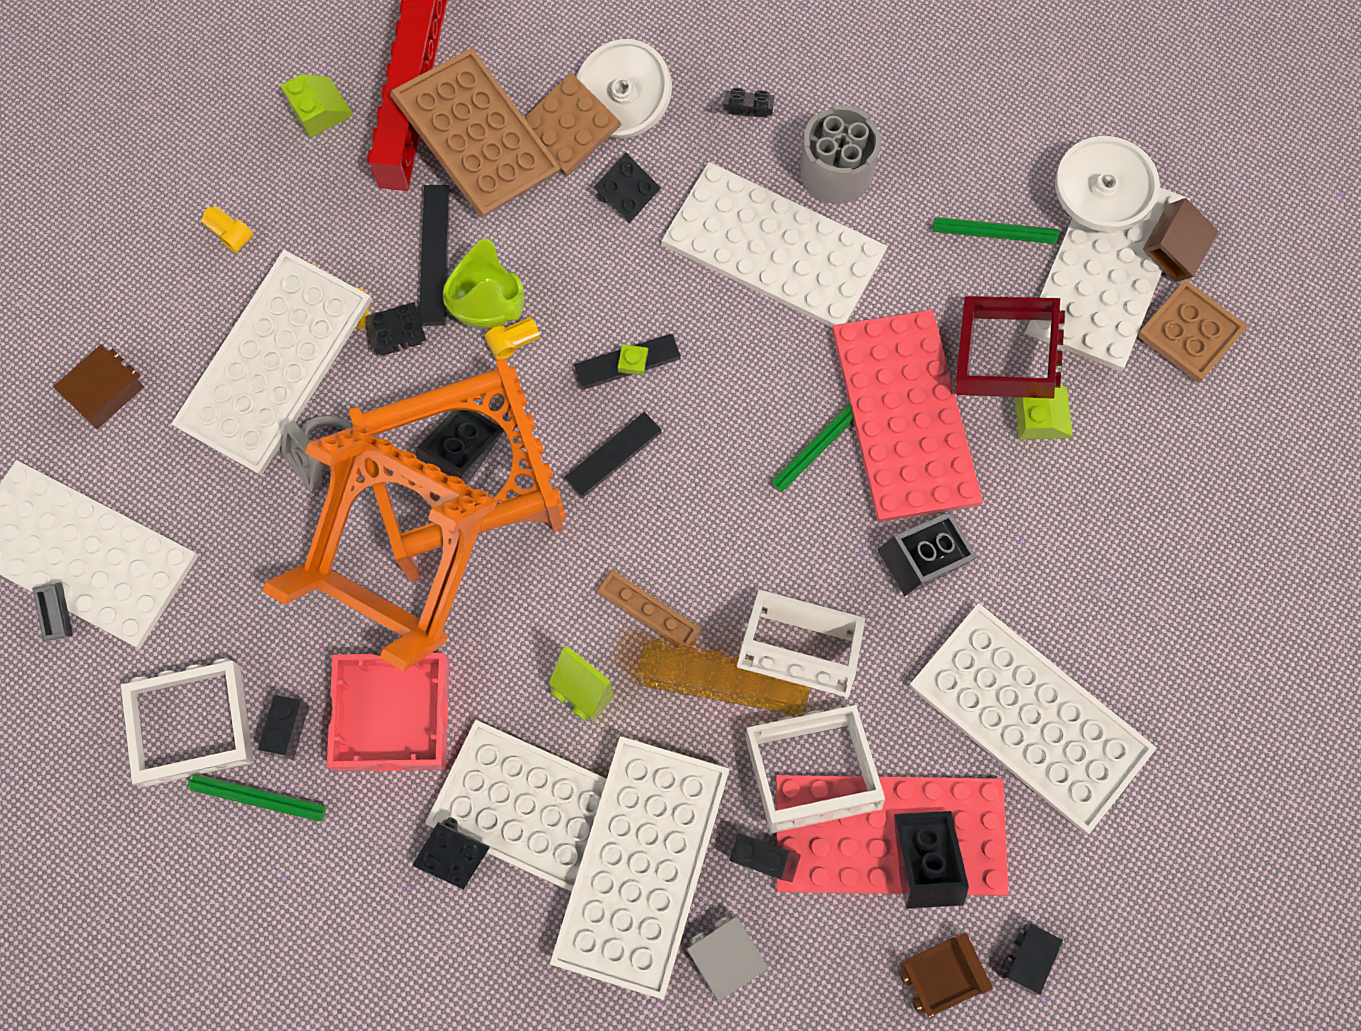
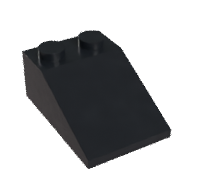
(460, 444)
(926, 553)
(930, 860)

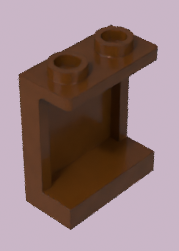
(944, 976)

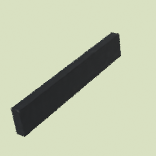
(434, 254)

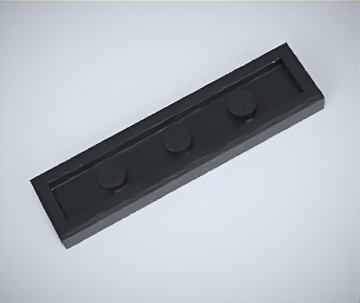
(605, 367)
(613, 455)

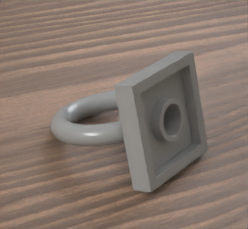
(295, 444)

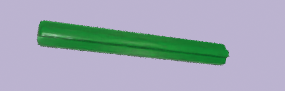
(995, 230)
(813, 449)
(257, 797)

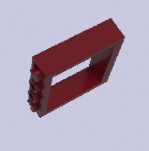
(1013, 309)

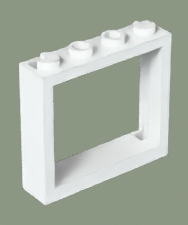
(797, 666)
(241, 756)
(824, 810)

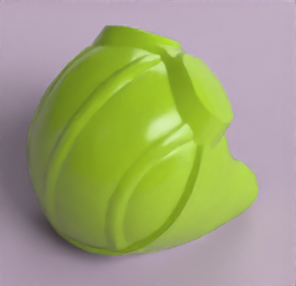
(482, 290)

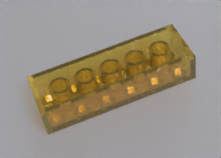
(717, 678)

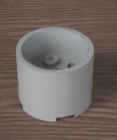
(839, 154)

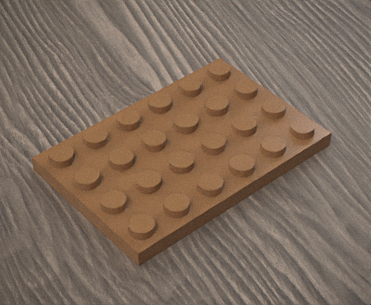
(475, 132)

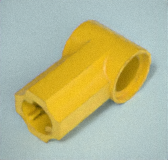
(230, 231)
(505, 340)

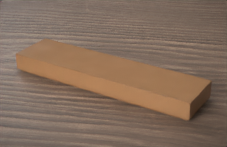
(648, 610)

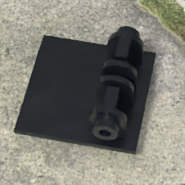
(759, 101)
(626, 188)
(395, 328)
(450, 854)

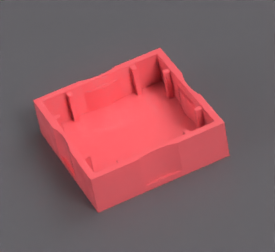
(388, 715)

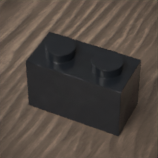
(283, 727)
(765, 857)
(1031, 958)

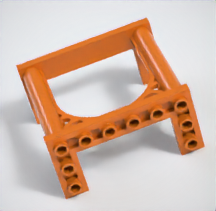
(534, 504)
(458, 517)

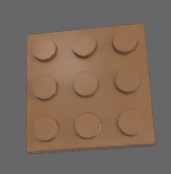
(572, 123)
(1192, 331)

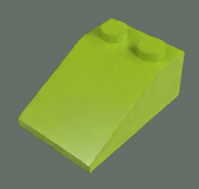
(580, 685)

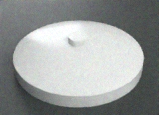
(630, 83)
(1107, 183)

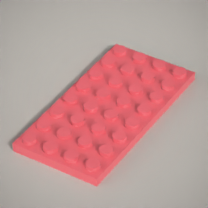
(906, 416)
(861, 850)

